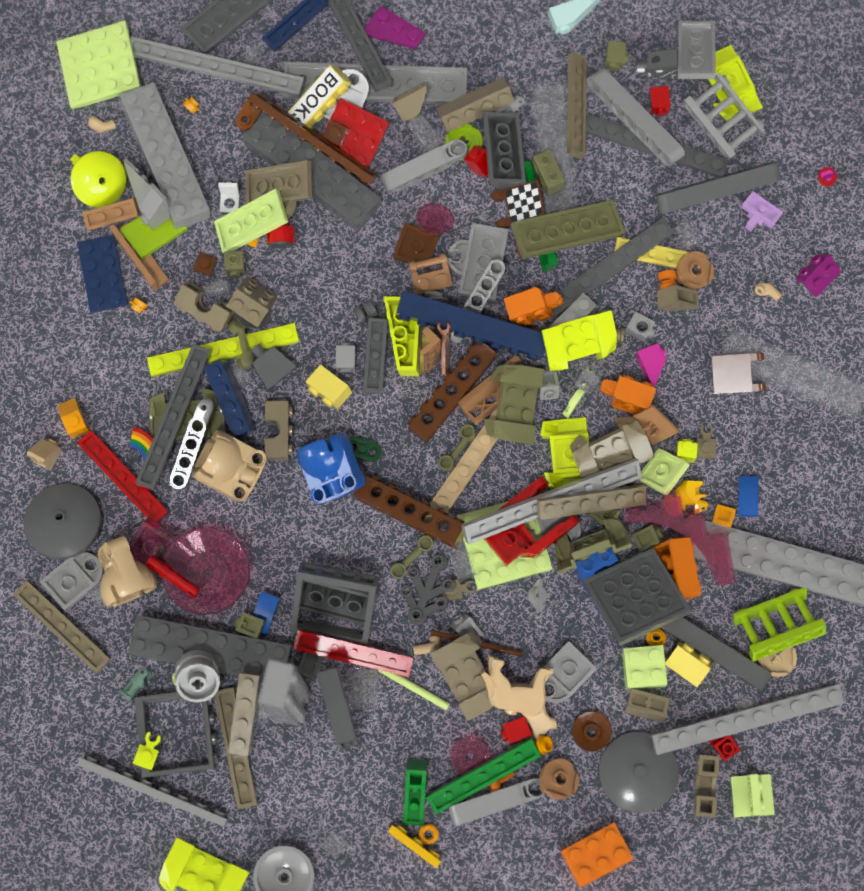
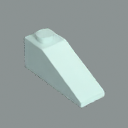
(569, 14)

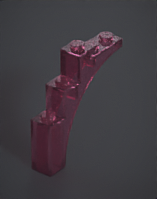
(671, 515)

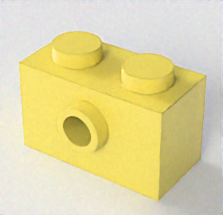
(328, 387)
(689, 663)

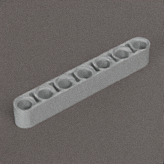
(635, 117)

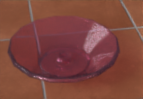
(213, 551)

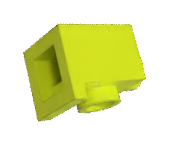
(686, 450)

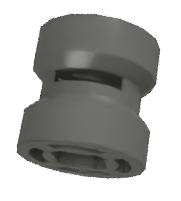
(368, 310)

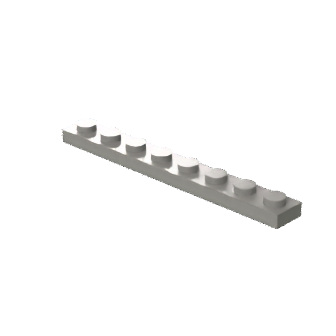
(161, 794)

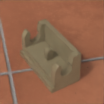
(647, 705)

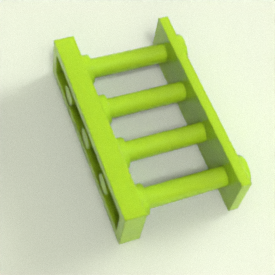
(779, 642)

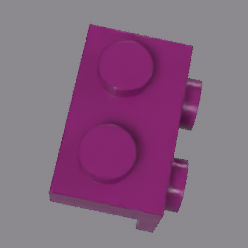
(818, 274)

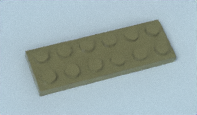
(567, 229)

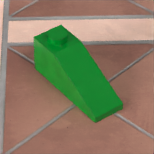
(415, 792)

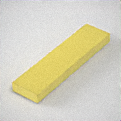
(658, 255)

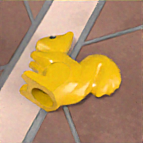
(691, 496)

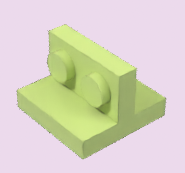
(752, 795)

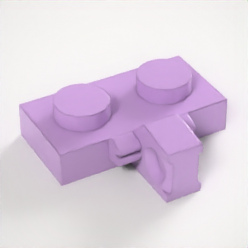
(760, 211)

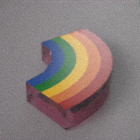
(141, 441)

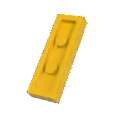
(415, 845)

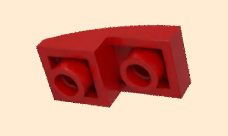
(725, 747)

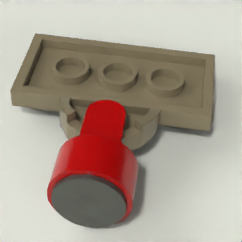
(294, 184)

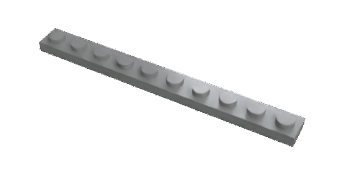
(217, 67)
(527, 509)
(747, 719)

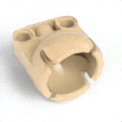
(228, 464)
(123, 576)

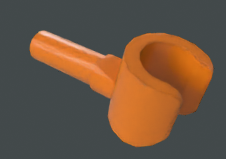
(497, 785)

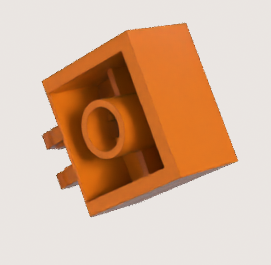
(531, 306)
(628, 394)

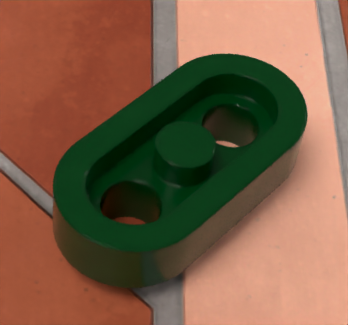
(364, 447)

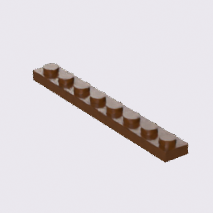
(307, 134)

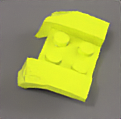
(731, 66)
(579, 339)
(561, 436)
(199, 871)

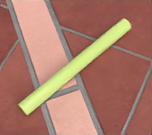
(417, 689)

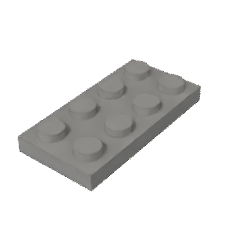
(696, 50)

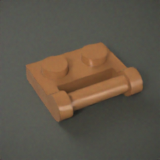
(432, 279)

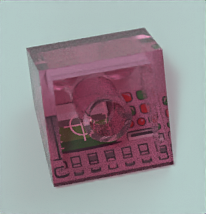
(151, 540)

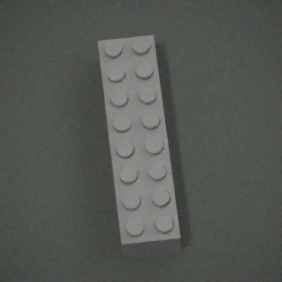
(164, 155)

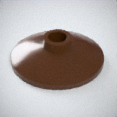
(599, 724)

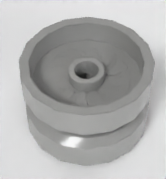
(197, 676)

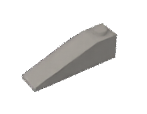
(150, 200)

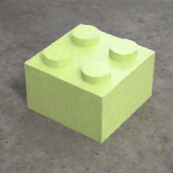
(644, 667)

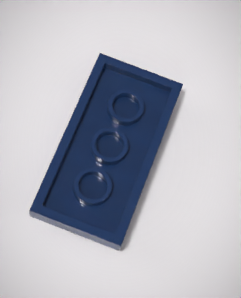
(102, 274)

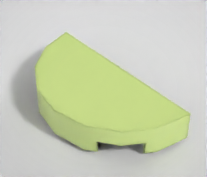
(573, 402)

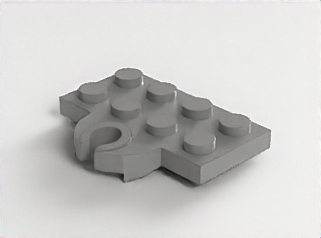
(483, 246)

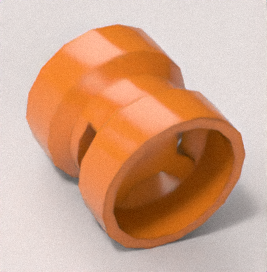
(667, 278)

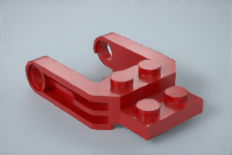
(518, 540)

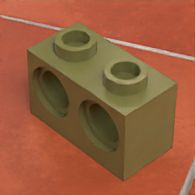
(548, 173)

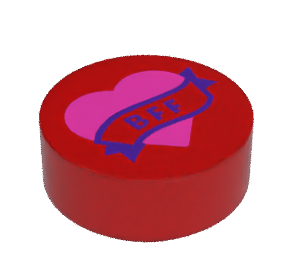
(827, 176)

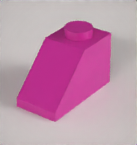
(651, 362)

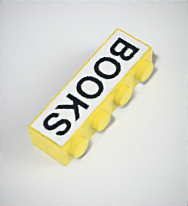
(320, 96)

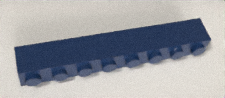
(472, 325)

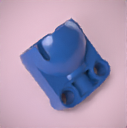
(330, 468)

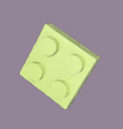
(663, 471)

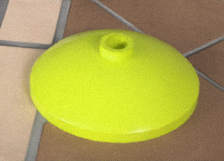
(86, 177)

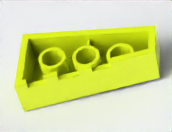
(405, 339)

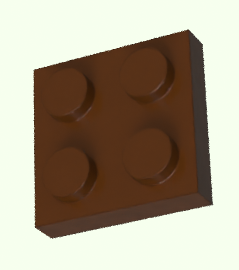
(415, 245)

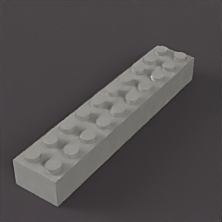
(284, 693)

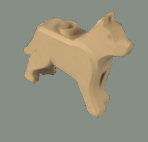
(520, 697)

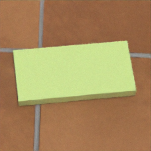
(251, 221)

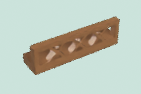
(147, 267)
(431, 351)
(479, 395)

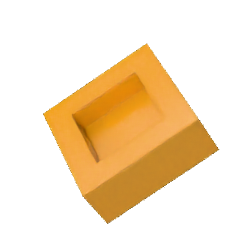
(724, 516)

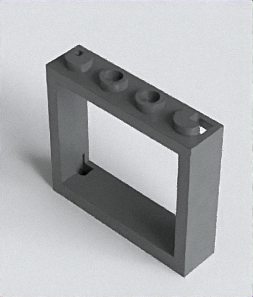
(338, 578)
(337, 708)
(142, 730)

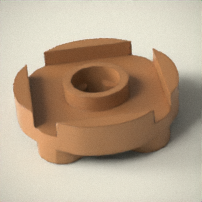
(702, 264)
(549, 784)

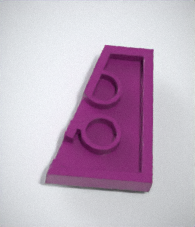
(393, 29)

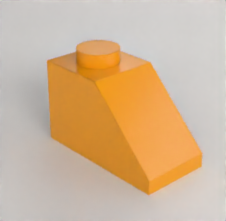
(73, 418)

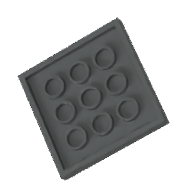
(636, 596)

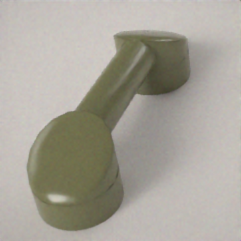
(246, 359)
(468, 434)
(424, 544)

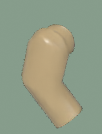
(100, 126)
(767, 289)
(429, 647)

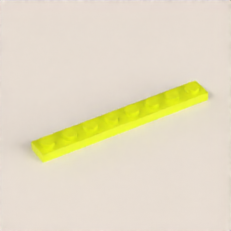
(224, 349)

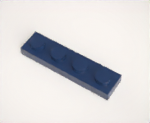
(293, 23)

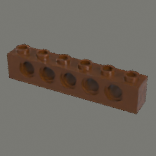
(426, 431)
(450, 537)

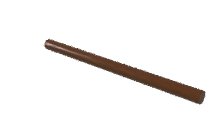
(484, 645)

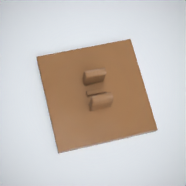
(655, 425)

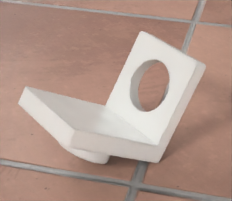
(228, 190)

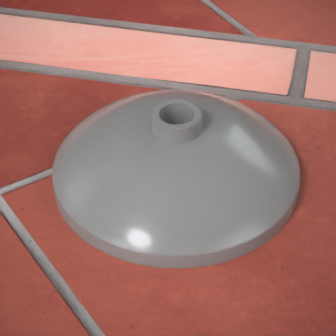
(279, 861)

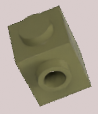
(615, 56)

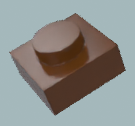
(336, 132)
(205, 264)

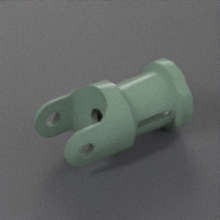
(137, 682)

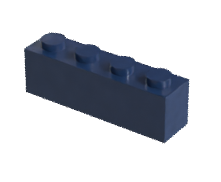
(230, 398)

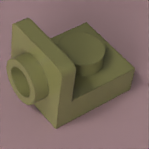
(649, 537)
(249, 625)

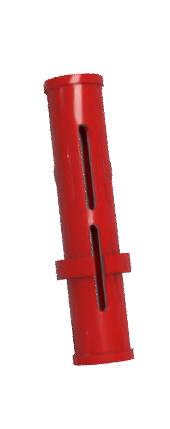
(173, 576)

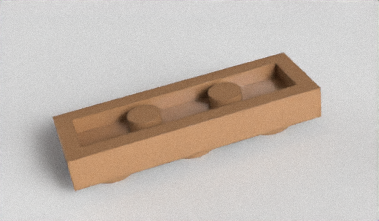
(111, 214)

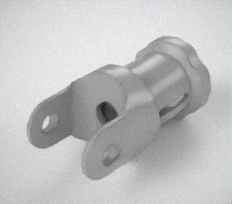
(512, 107)

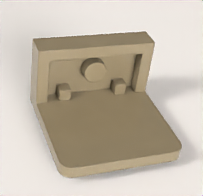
(251, 301)

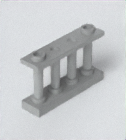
(716, 134)

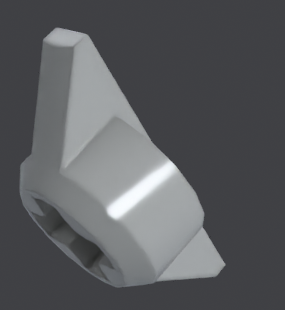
(541, 595)

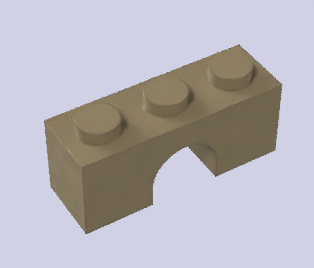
(190, 301)
(278, 447)
(704, 789)

